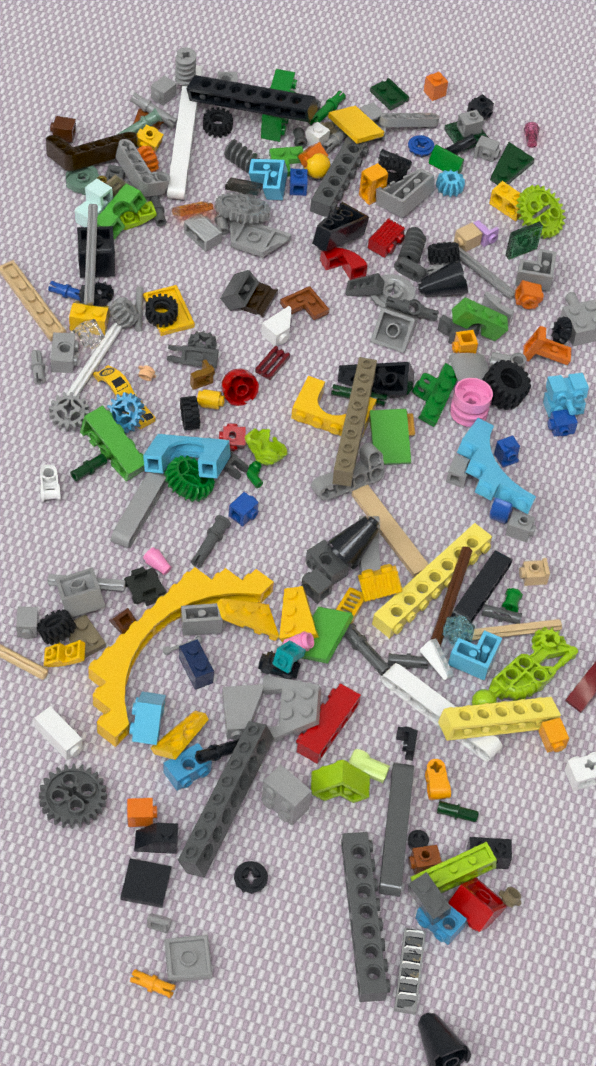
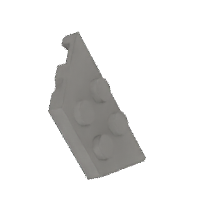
(256, 237)

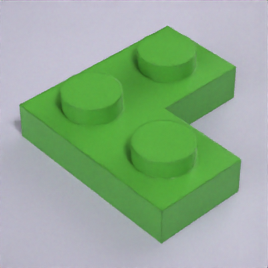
(289, 154)

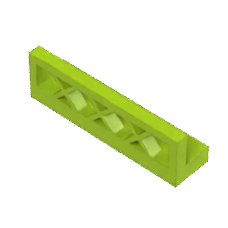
(461, 868)

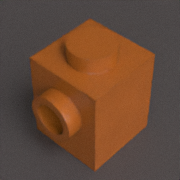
(424, 858)

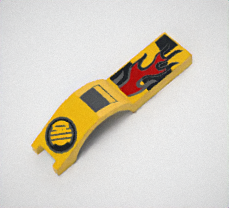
(120, 384)

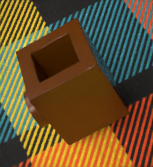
(64, 127)

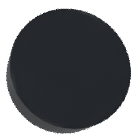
(418, 839)

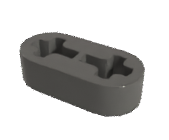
(409, 269)

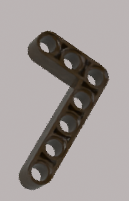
(87, 154)

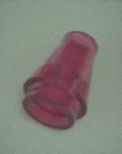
(531, 133)

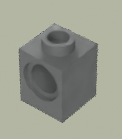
(316, 585)

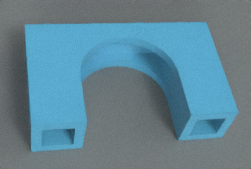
(212, 453)

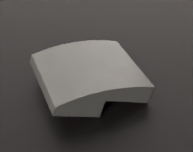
(468, 365)

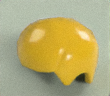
(317, 166)

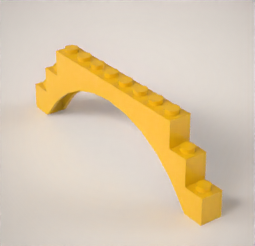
(115, 664)

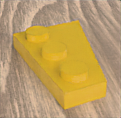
(249, 614)
(180, 736)

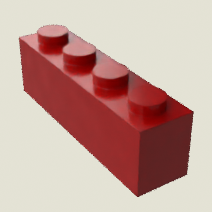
(332, 719)

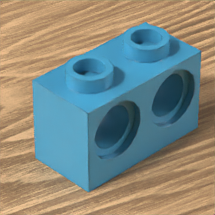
(454, 919)

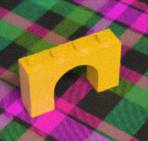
(307, 408)

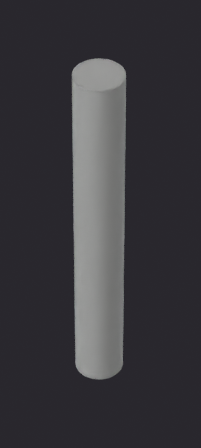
(139, 306)

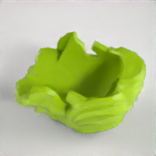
(263, 449)

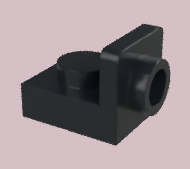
(98, 301)
(409, 737)

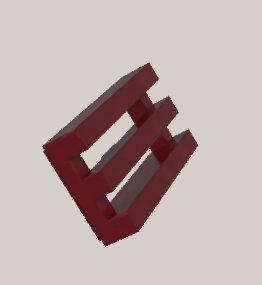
(279, 353)

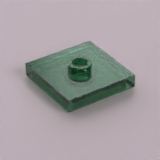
(524, 240)

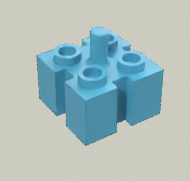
(566, 394)

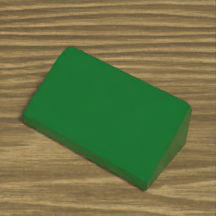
(445, 160)

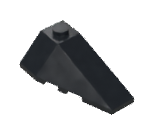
(389, 380)

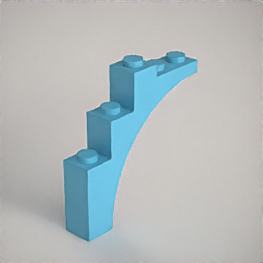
(483, 466)

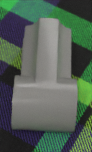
(515, 357)

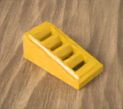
(342, 605)

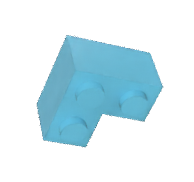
(271, 174)
(475, 658)
(148, 715)

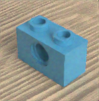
(176, 771)

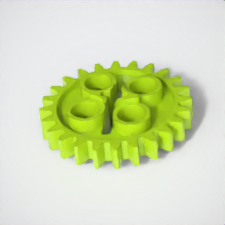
(535, 199)

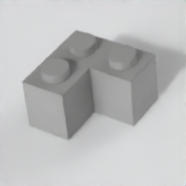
(538, 271)

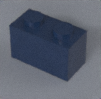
(196, 664)

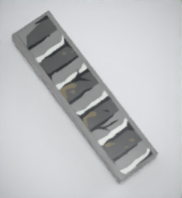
(409, 971)

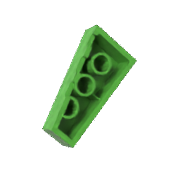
(113, 442)

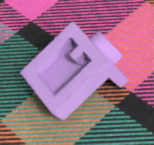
(488, 236)

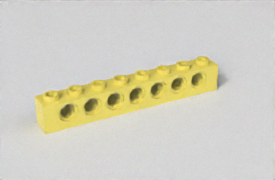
(390, 624)

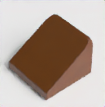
(123, 620)

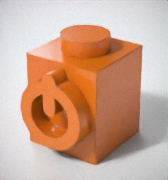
(528, 294)

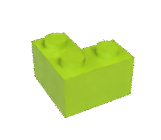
(340, 780)

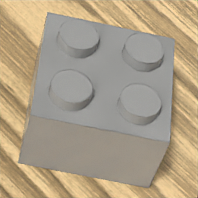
(286, 795)

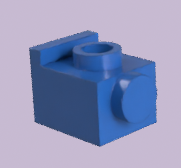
(507, 451)

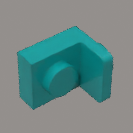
(287, 655)

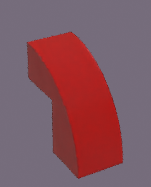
(352, 263)

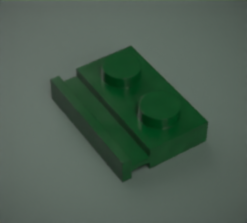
(389, 94)

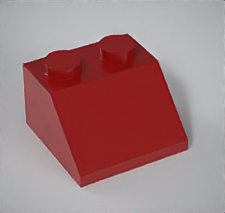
(477, 904)

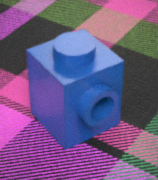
(298, 182)
(562, 423)
(243, 509)

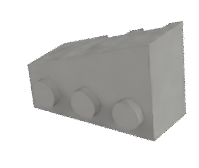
(407, 193)

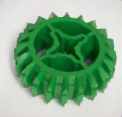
(184, 479)

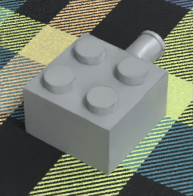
(582, 318)

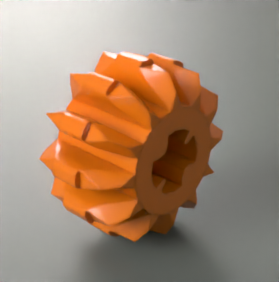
(149, 157)

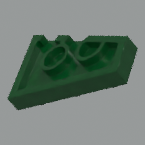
(511, 164)

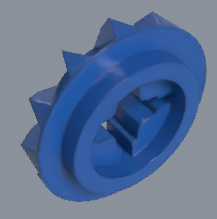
(422, 141)

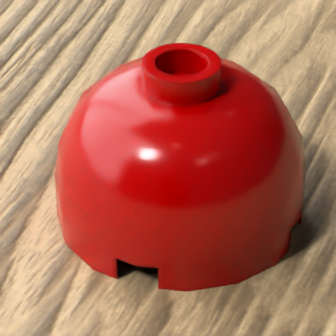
(239, 386)

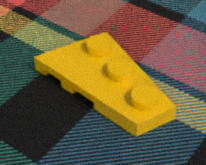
(296, 614)

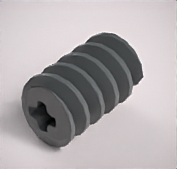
(239, 155)
(413, 244)

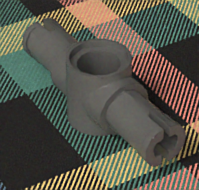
(420, 310)

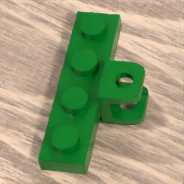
(435, 392)

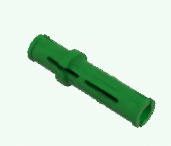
(331, 105)

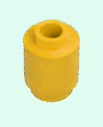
(210, 399)

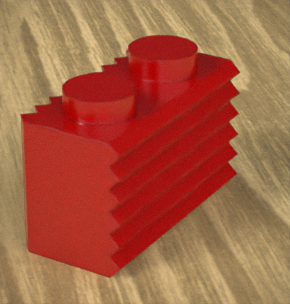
(386, 238)

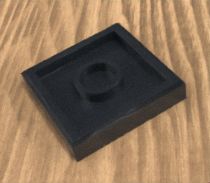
(146, 883)

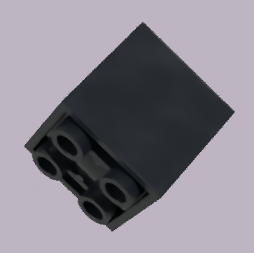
(104, 251)

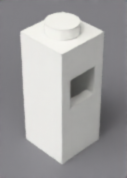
(58, 733)

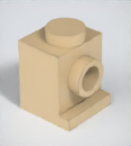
(535, 572)

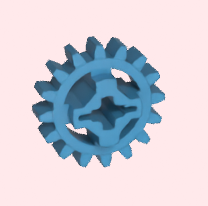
(127, 403)

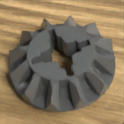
(195, 338)

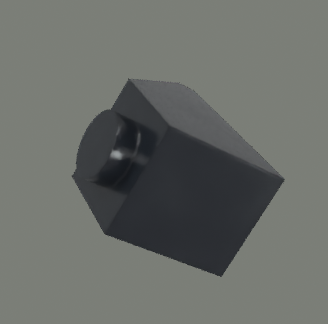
(157, 838)

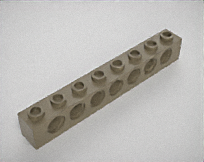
(354, 422)

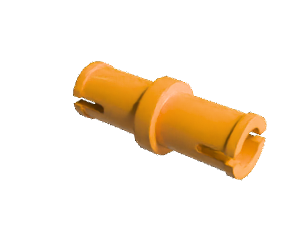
(152, 983)

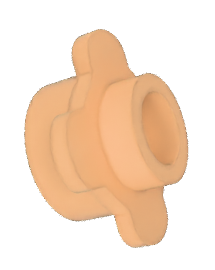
(146, 373)

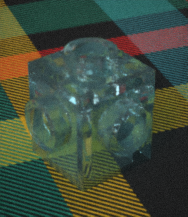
(458, 627)

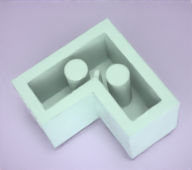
(96, 193)

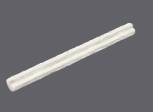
(95, 359)

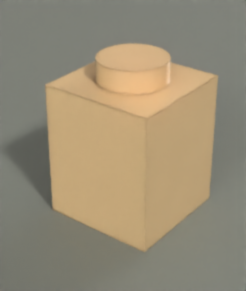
(468, 237)

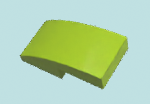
(133, 219)

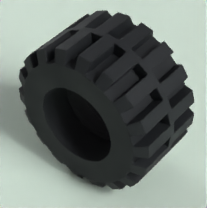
(516, 380)

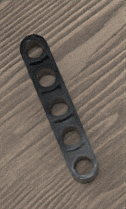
(483, 586)

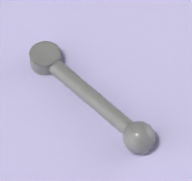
(167, 650)

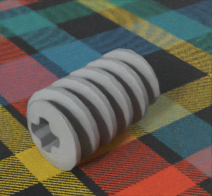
(185, 65)

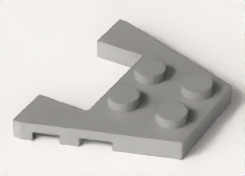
(298, 705)

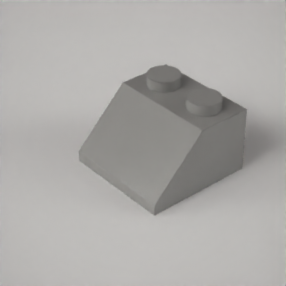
(394, 329)
(80, 592)

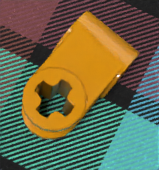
(437, 780)

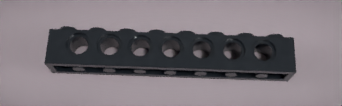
(252, 98)

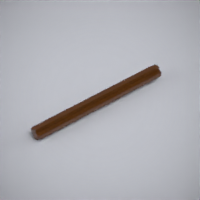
(452, 593)

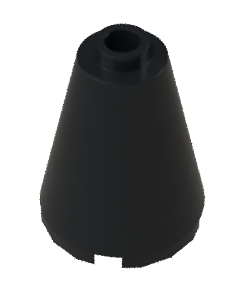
(445, 281)
(354, 541)
(441, 1043)

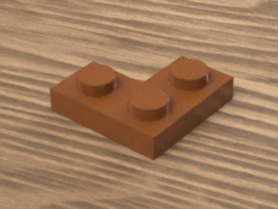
(307, 300)

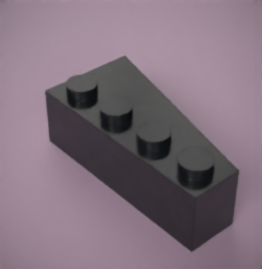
(340, 227)

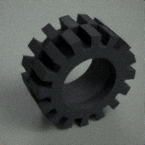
(220, 116)
(396, 165)
(443, 252)
(161, 302)
(190, 413)
(56, 627)

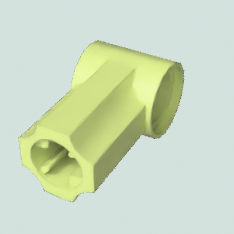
(374, 768)

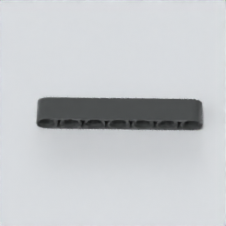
(396, 830)

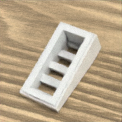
(436, 657)

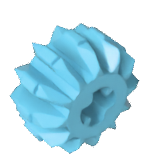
(450, 183)

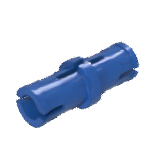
(64, 290)

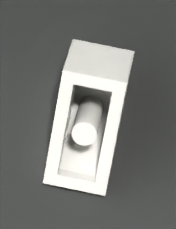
(277, 327)

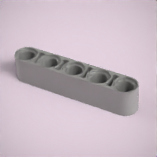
(139, 509)

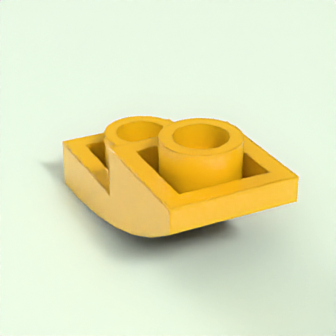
(64, 655)

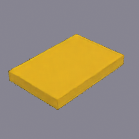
(356, 124)
(184, 319)

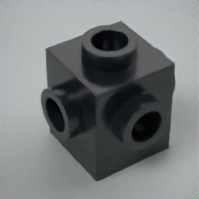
(482, 105)

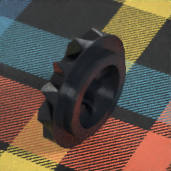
(107, 291)
(562, 330)
(257, 871)

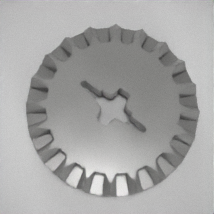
(402, 289)

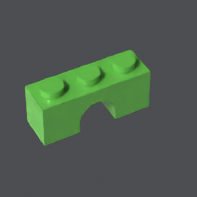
(125, 200)
(470, 312)

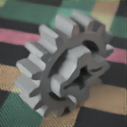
(60, 408)

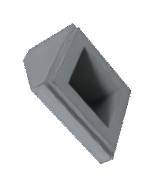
(158, 922)

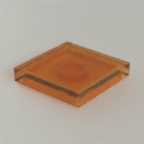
(192, 208)

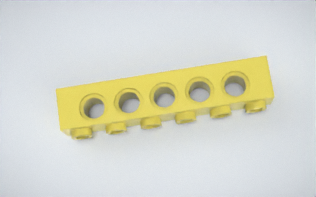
(497, 718)

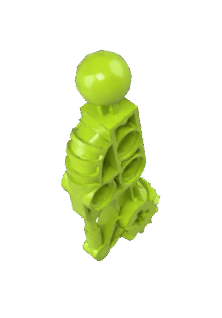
(546, 645)

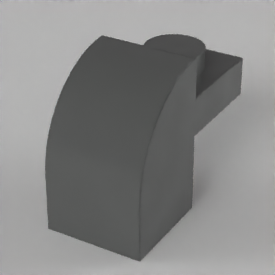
(449, 328)

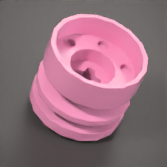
(470, 401)

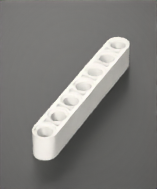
(431, 706)

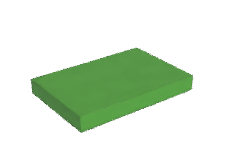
(391, 435)
(331, 628)

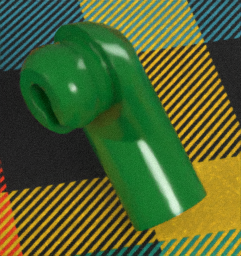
(253, 472)

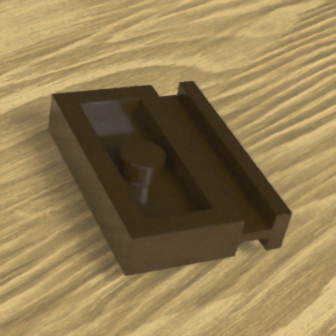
(261, 300)

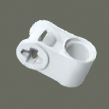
(49, 485)

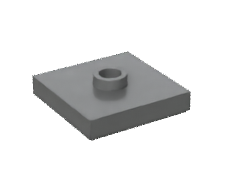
(188, 958)

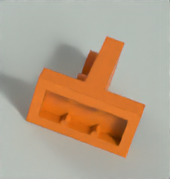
(547, 348)

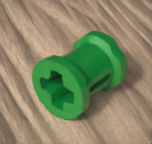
(512, 599)

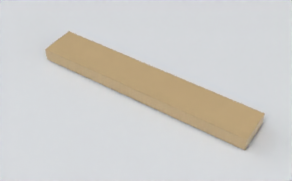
(31, 299)
(390, 530)

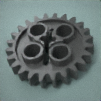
(72, 796)

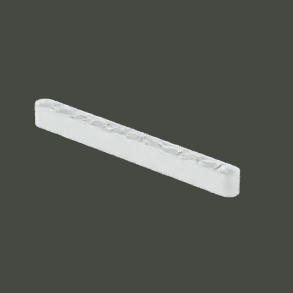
(182, 144)

